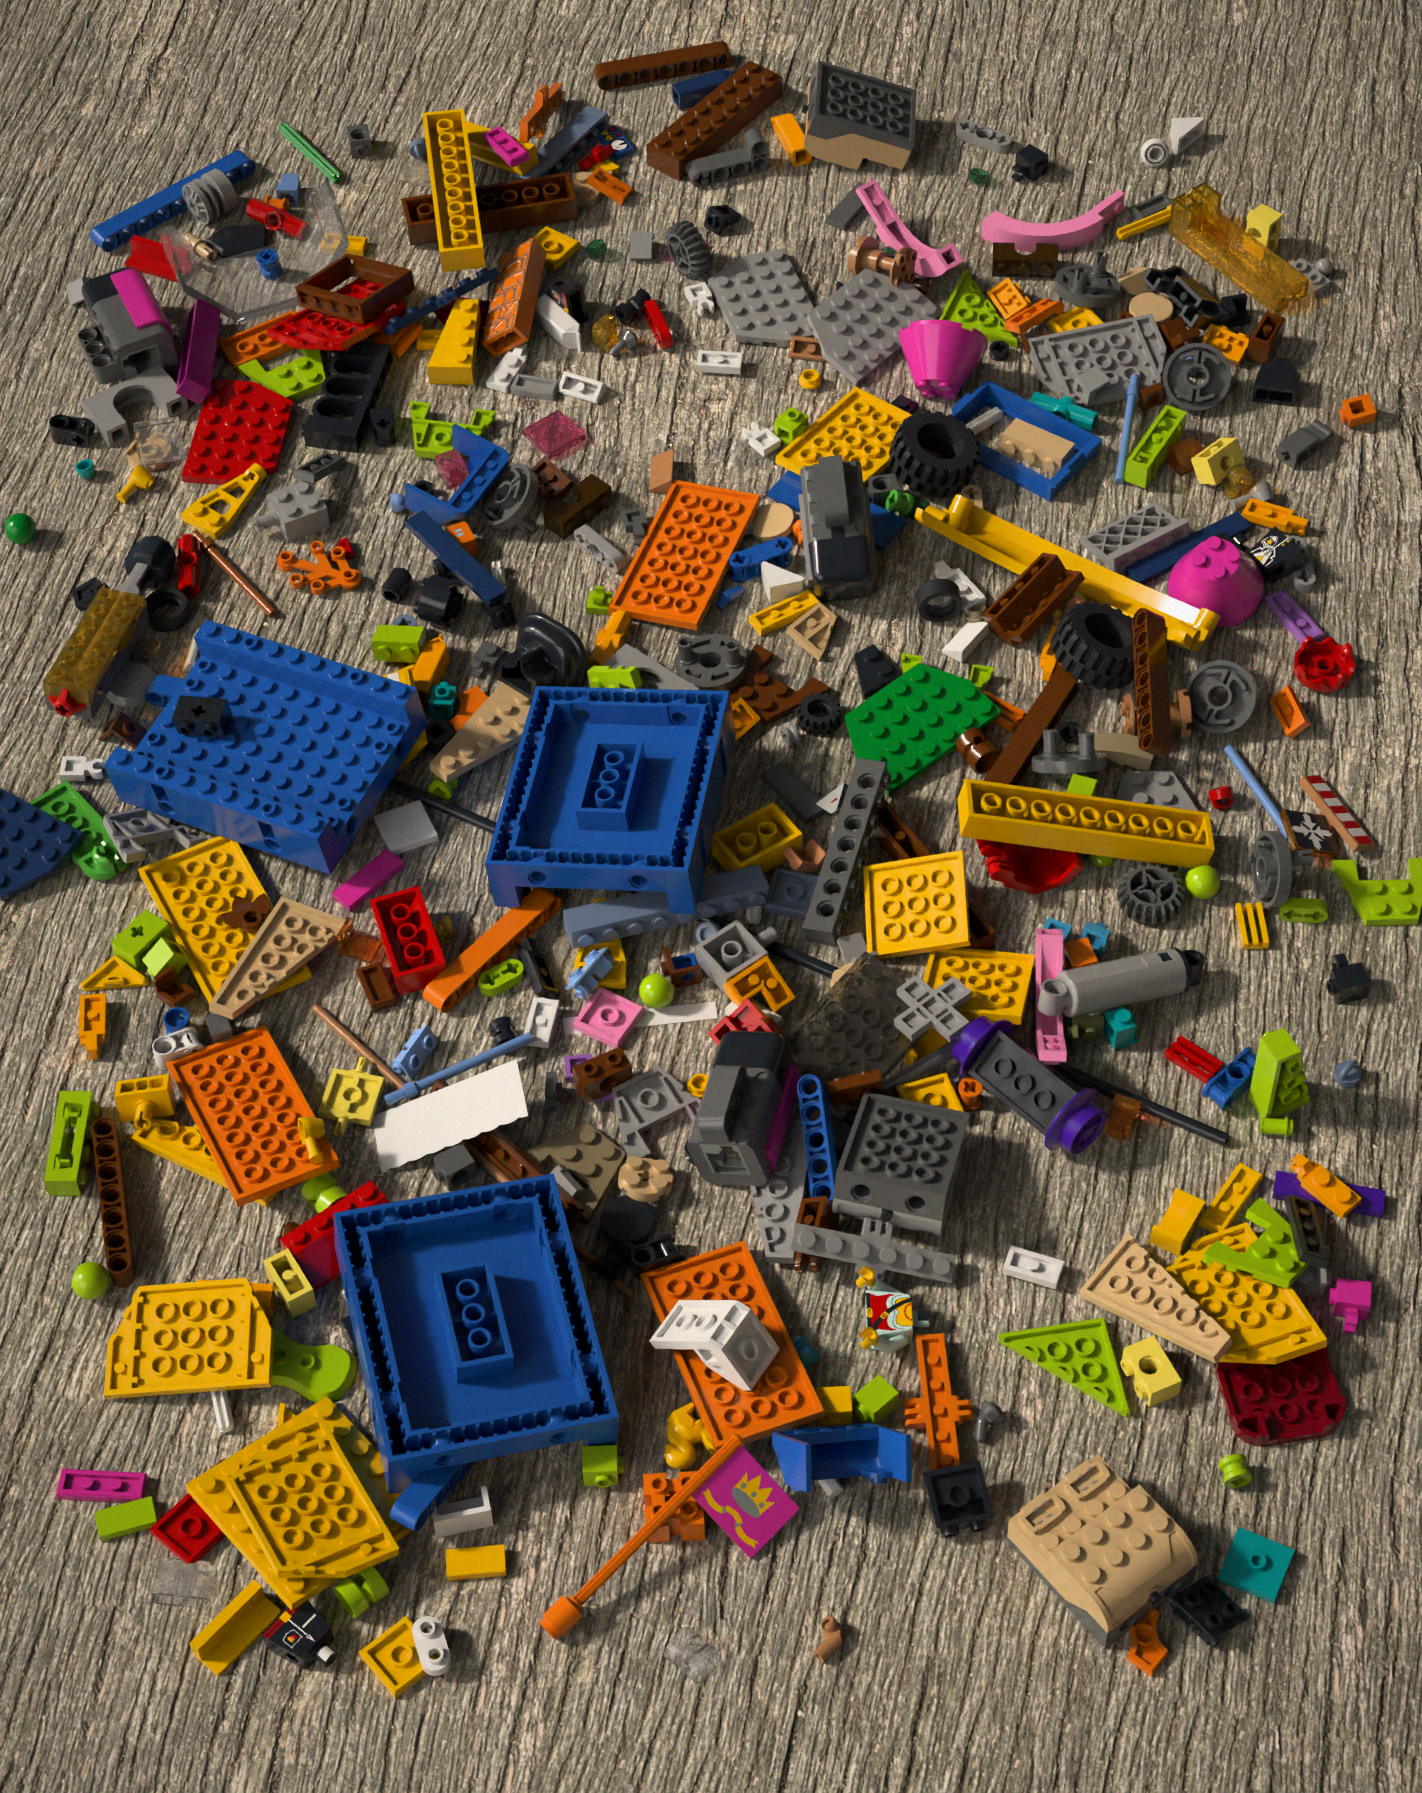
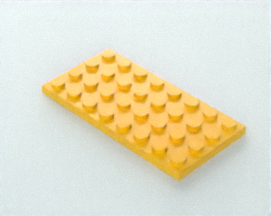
(193, 893)

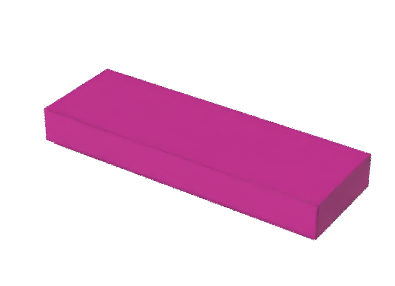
(506, 146)
(368, 880)
(101, 1485)

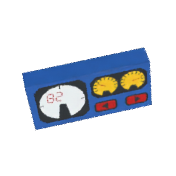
(620, 144)

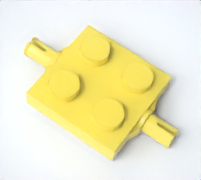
(351, 1097)

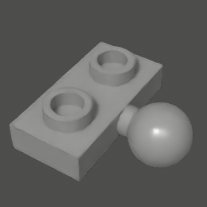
(1317, 281)

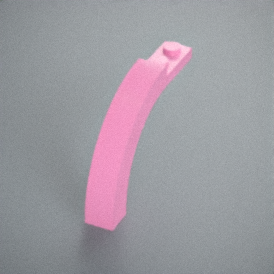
(895, 234)
(1066, 234)
(1048, 1029)

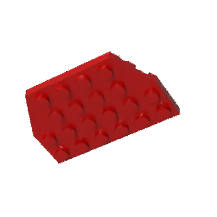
(326, 332)
(236, 429)

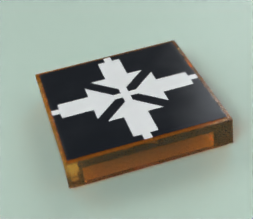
(1309, 832)

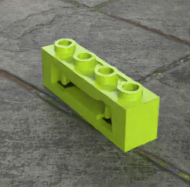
(1154, 446)
(60, 1176)

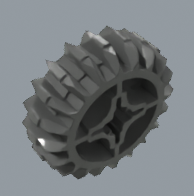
(688, 249)
(1152, 887)

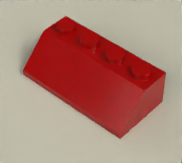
(408, 939)
(314, 1240)

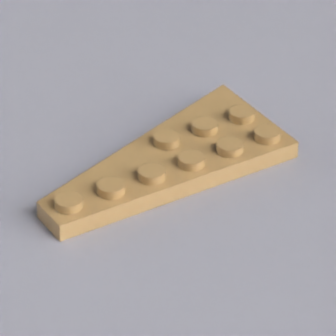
(487, 733)
(280, 947)
(1148, 1296)

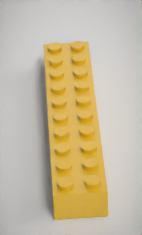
(453, 190)
(1084, 824)

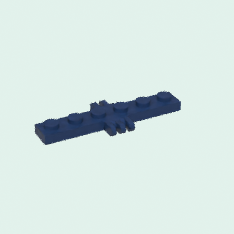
(433, 303)

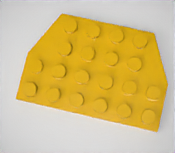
(1261, 1318)
(190, 1341)
(310, 1506)

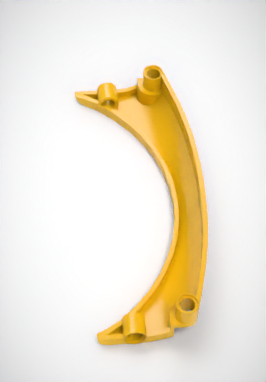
(1018, 549)

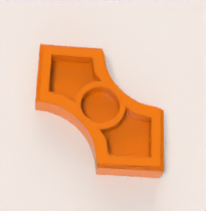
(469, 703)
(1146, 1649)

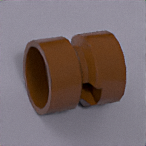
(977, 750)

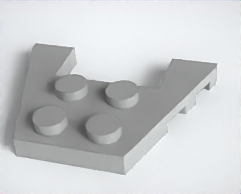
(1154, 788)
(141, 826)
(647, 1102)

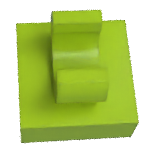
(599, 601)

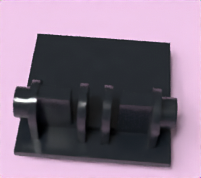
(1209, 1609)

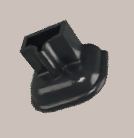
(544, 656)

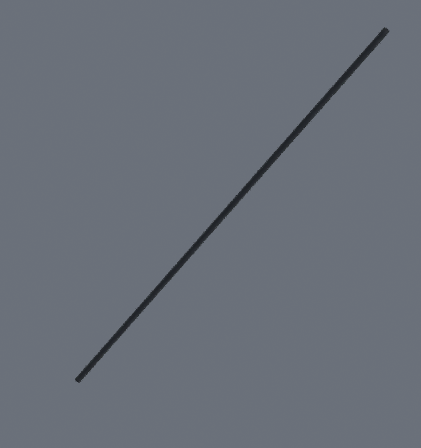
(826, 969)

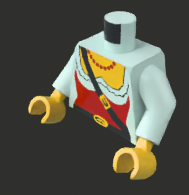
(887, 1315)

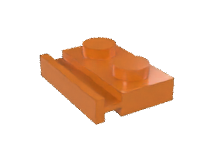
(400, 340)

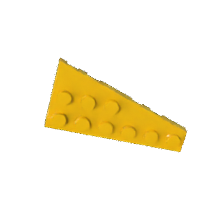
(185, 1148)

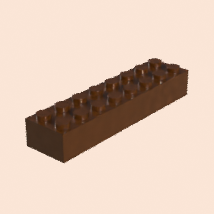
(714, 119)
(500, 207)

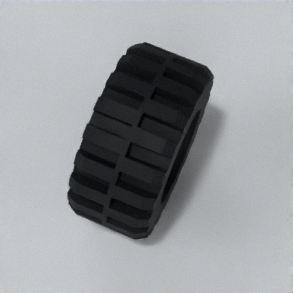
(941, 435)
(1096, 645)

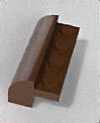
(1031, 599)

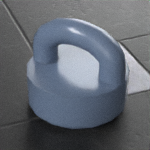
(418, 149)
(706, 930)
(1347, 1074)

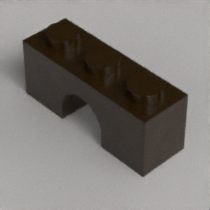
(1010, 263)
(592, 497)

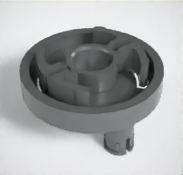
(1087, 284)
(1216, 382)
(511, 499)
(711, 649)
(1239, 706)
(1063, 765)
(1272, 867)

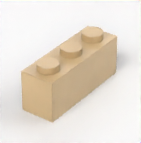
(1036, 446)

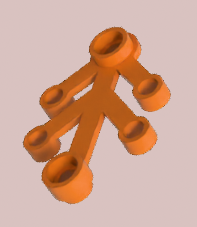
(346, 577)

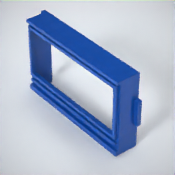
(1017, 407)

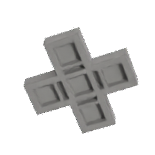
(932, 1008)

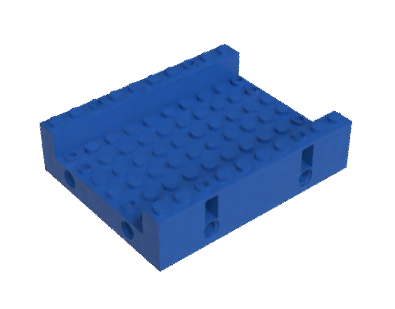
(299, 757)
(613, 793)
(472, 1327)

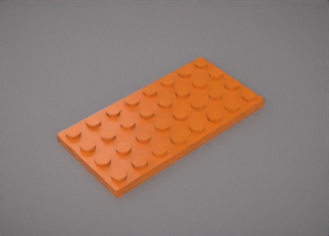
(685, 554)
(249, 1114)
(783, 1392)

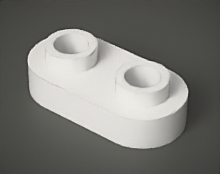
(430, 1644)

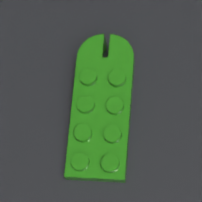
(97, 852)

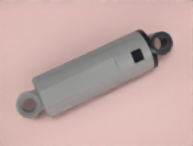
(1121, 982)

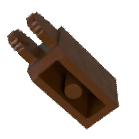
(817, 1213)

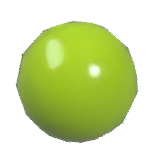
(1203, 882)
(656, 991)
(91, 1280)

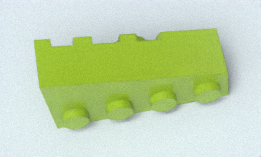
(1278, 1076)

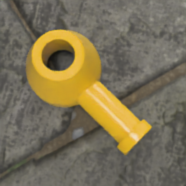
(139, 478)
(309, 1131)

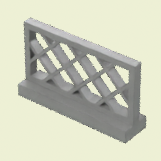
(1140, 545)

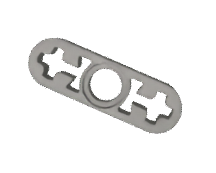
(996, 140)
(600, 548)
(1308, 572)

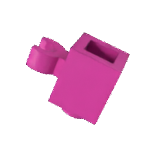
(1351, 1301)

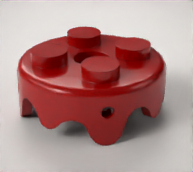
(1325, 653)

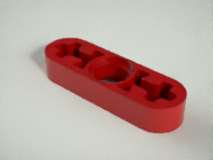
(657, 324)

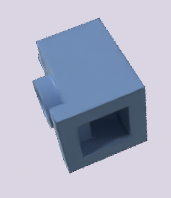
(290, 188)

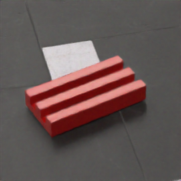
(1195, 1056)

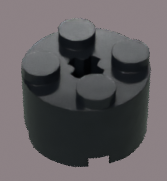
(439, 600)

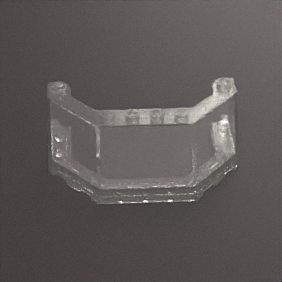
(237, 281)

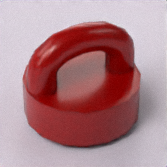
(1221, 793)

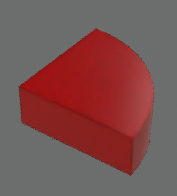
(347, 547)

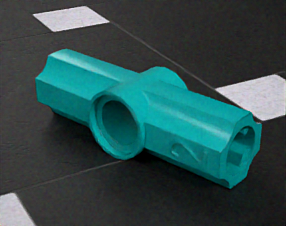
(1067, 409)

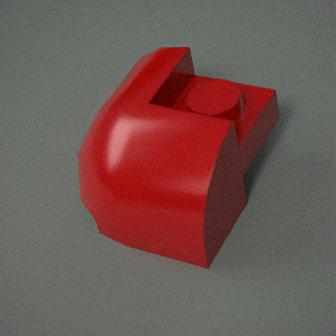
(745, 1018)

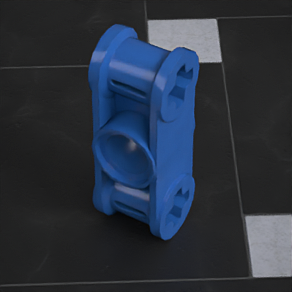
(750, 559)
(1232, 1080)

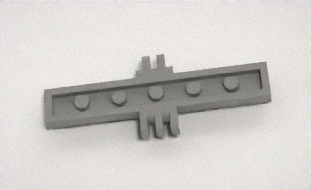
(872, 1250)

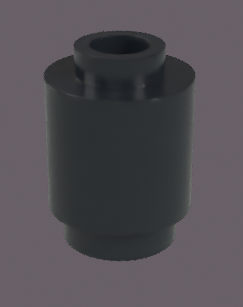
(396, 584)

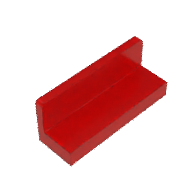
(150, 258)

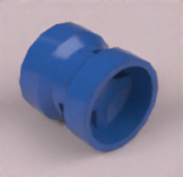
(269, 264)
(176, 1019)

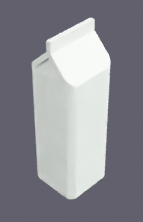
(558, 323)

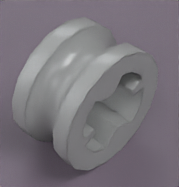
(790, 735)

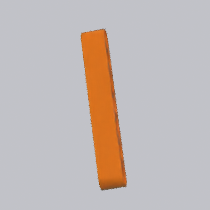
(491, 948)

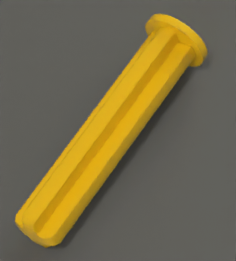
(1144, 224)

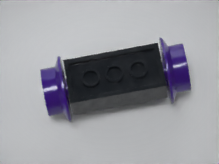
(1029, 1086)

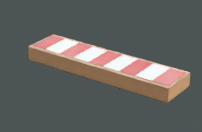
(1336, 813)

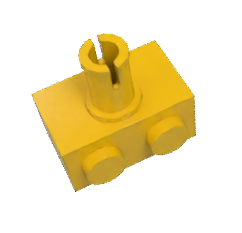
(145, 1099)

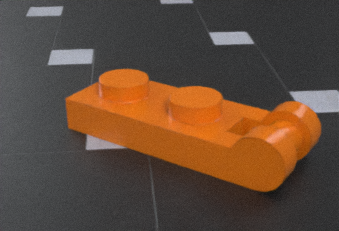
(1033, 315)

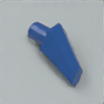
(729, 597)

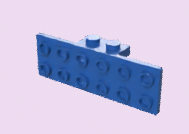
(884, 523)

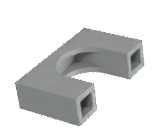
(148, 386)
(650, 670)

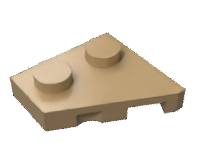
(584, 193)
(813, 630)

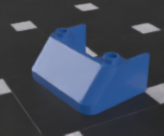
(484, 468)
(842, 1453)

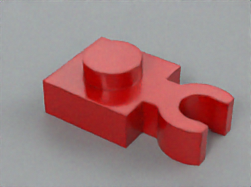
(598, 154)

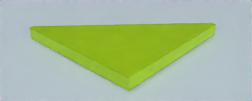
(973, 310)
(1076, 1354)

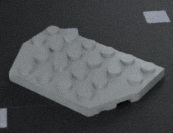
(762, 299)
(863, 322)
(1115, 347)

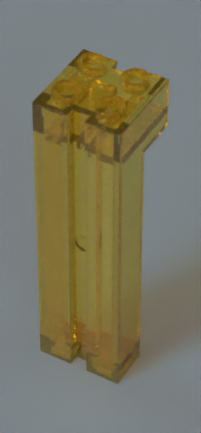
(1233, 251)

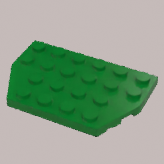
(917, 721)

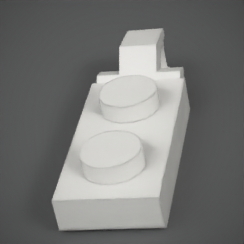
(511, 364)
(969, 592)

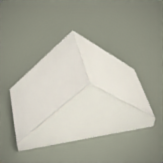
(1185, 132)
(780, 583)

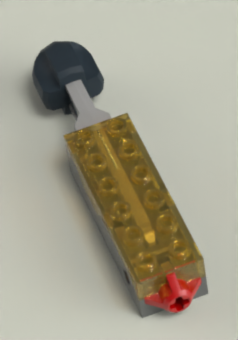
(107, 633)

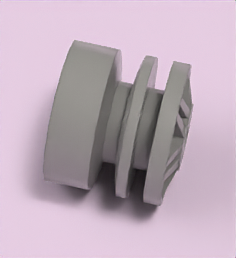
(210, 196)

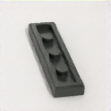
(1306, 1231)

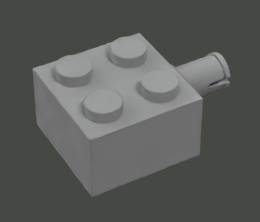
(295, 511)
(732, 951)

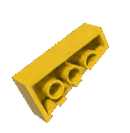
(457, 347)

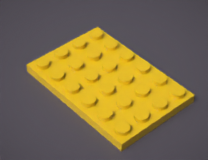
(855, 427)

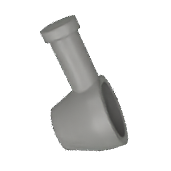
(1261, 491)

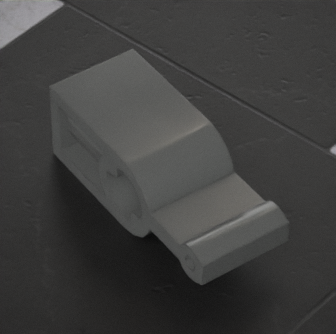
(1303, 443)

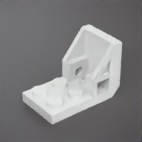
(722, 1335)

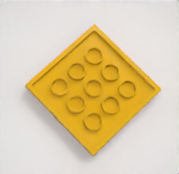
(916, 905)
(996, 980)

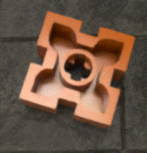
(686, 1521)

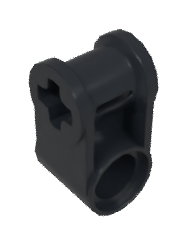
(383, 425)
(68, 430)
(656, 1253)

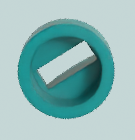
(85, 469)

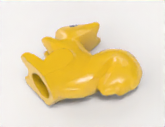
(683, 1433)

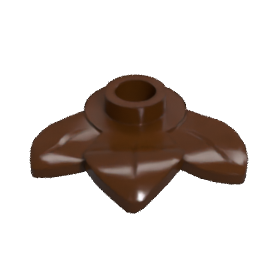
(246, 912)

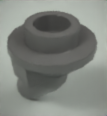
(627, 340)
(989, 1414)

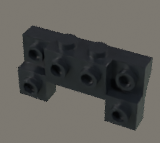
(1196, 303)

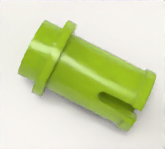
(1276, 1126)

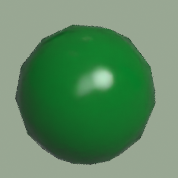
(20, 528)

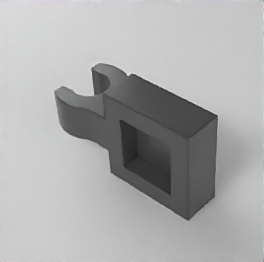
(636, 522)
(486, 657)
(553, 1092)

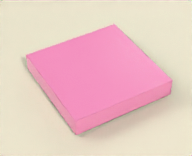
(608, 1018)

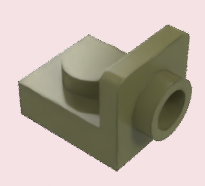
(1084, 1027)

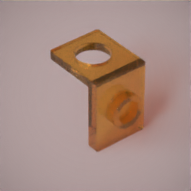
(356, 945)

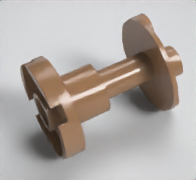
(869, 256)
(1179, 711)

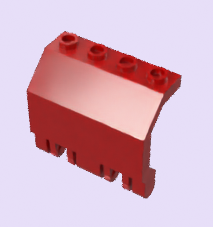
(1029, 867)

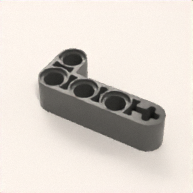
(731, 164)

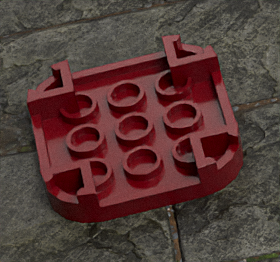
(1282, 1399)

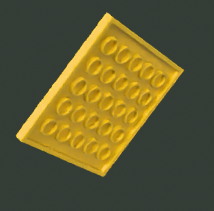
(215, 1499)

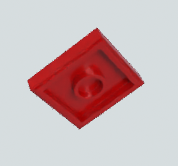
(187, 1531)

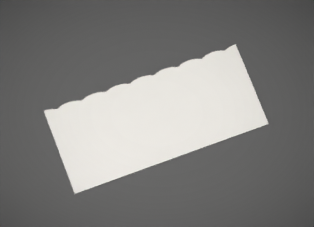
(449, 1115)

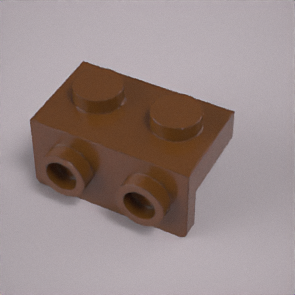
(552, 481)

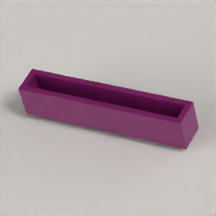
(199, 351)

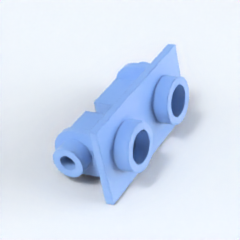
(582, 978)
(418, 1050)

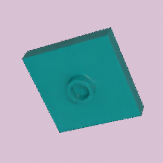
(1256, 1565)

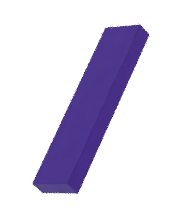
(1371, 1203)

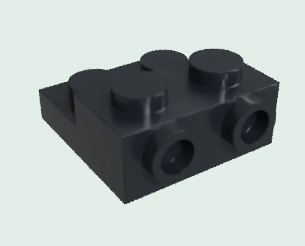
(958, 1499)

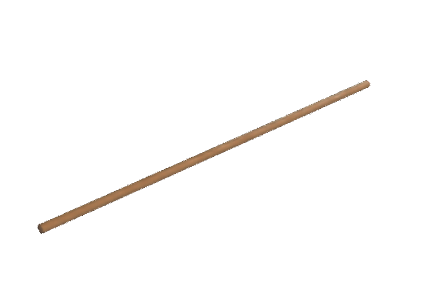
(473, 1151)

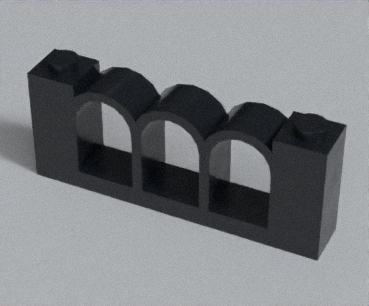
(344, 433)

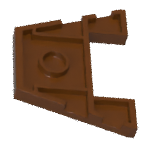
(766, 694)

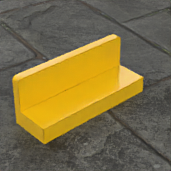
(235, 1629)

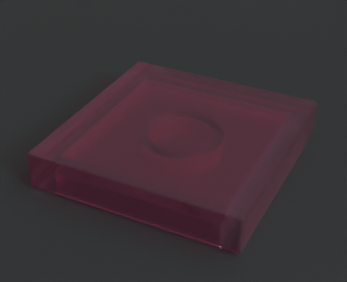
(553, 434)

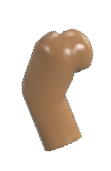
(832, 1639)

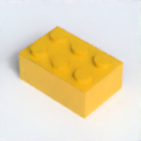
(756, 840)

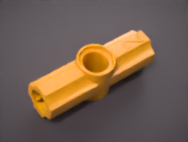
(610, 638)

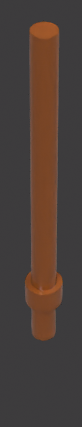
(209, 548)

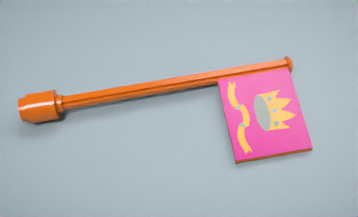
(732, 1492)

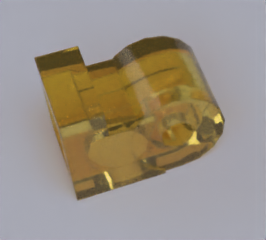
(605, 332)
(1239, 482)

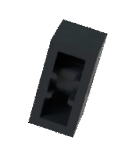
(202, 716)

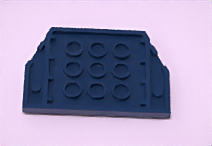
(31, 844)

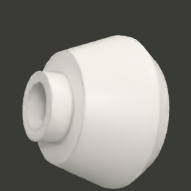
(1154, 152)

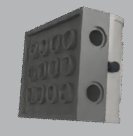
(901, 1163)

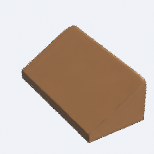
(805, 348)
(661, 472)

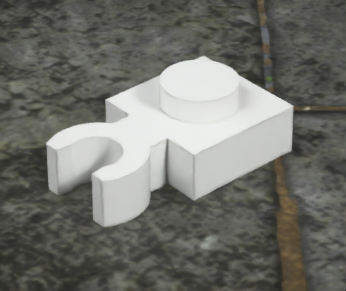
(699, 296)
(762, 441)
(77, 768)

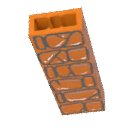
(514, 297)

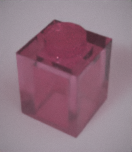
(451, 468)

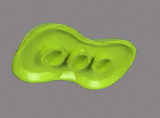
(312, 1370)

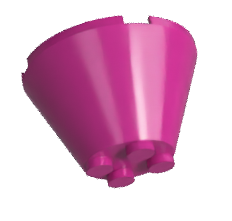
(941, 355)
(1218, 579)

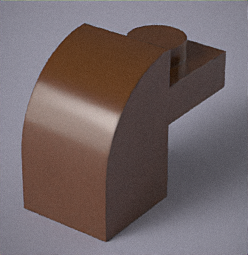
(1176, 334)

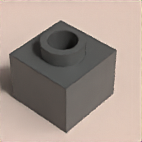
(220, 1027)

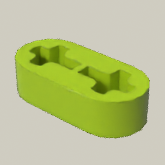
(1304, 910)
(501, 977)

